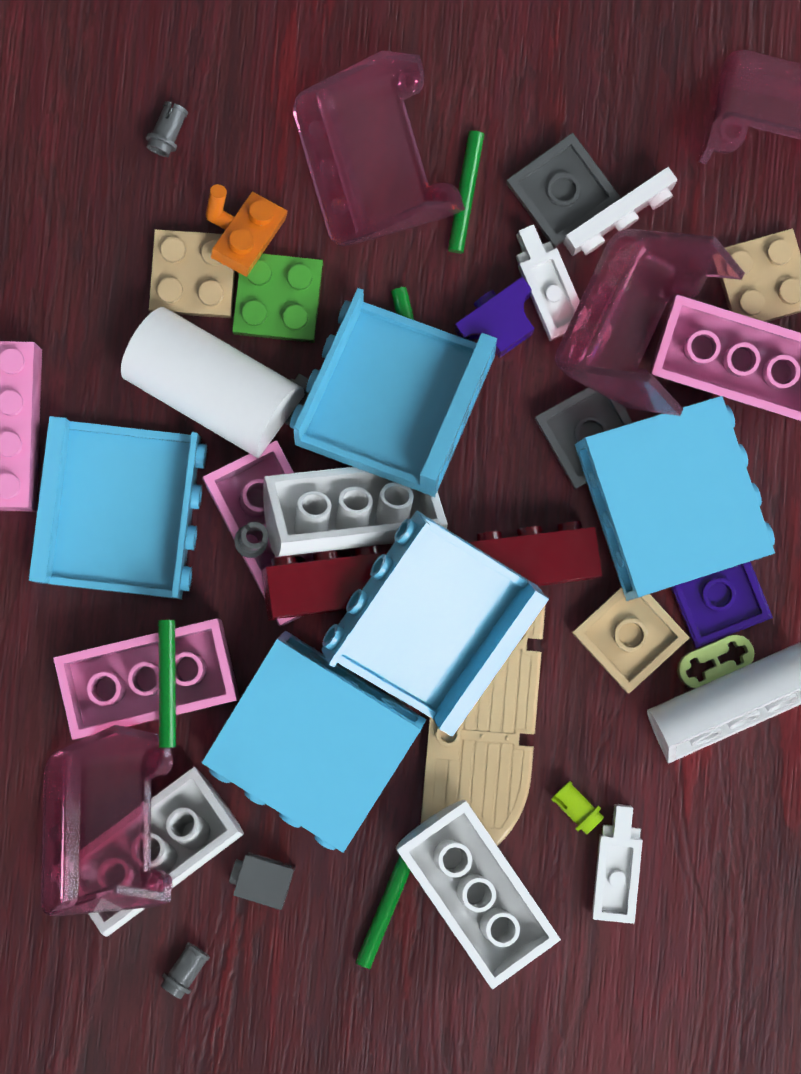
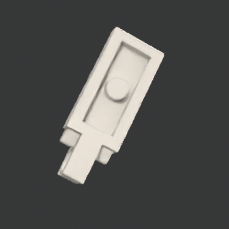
(549, 280)
(617, 868)

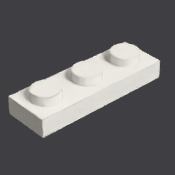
(621, 213)

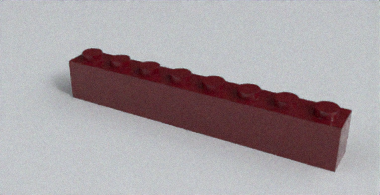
(330, 581)

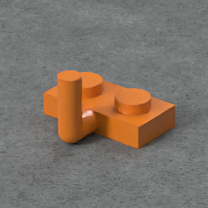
(247, 232)

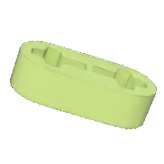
(711, 652)

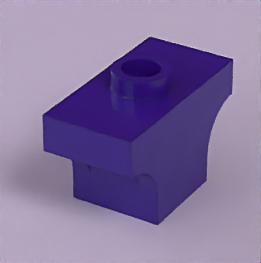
(500, 317)

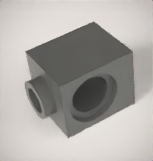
(262, 880)

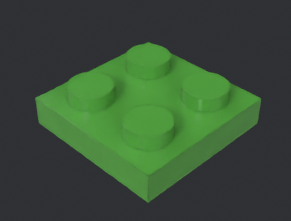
(279, 299)

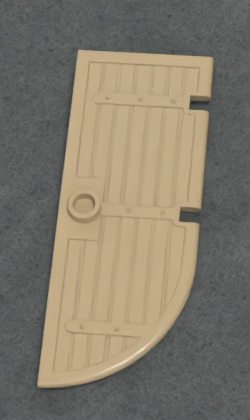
(484, 754)

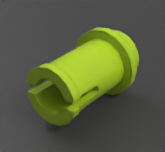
(578, 808)

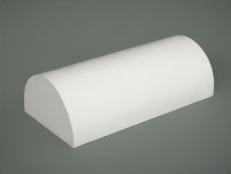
(209, 380)
(339, 510)
(728, 704)
(186, 832)
(477, 892)

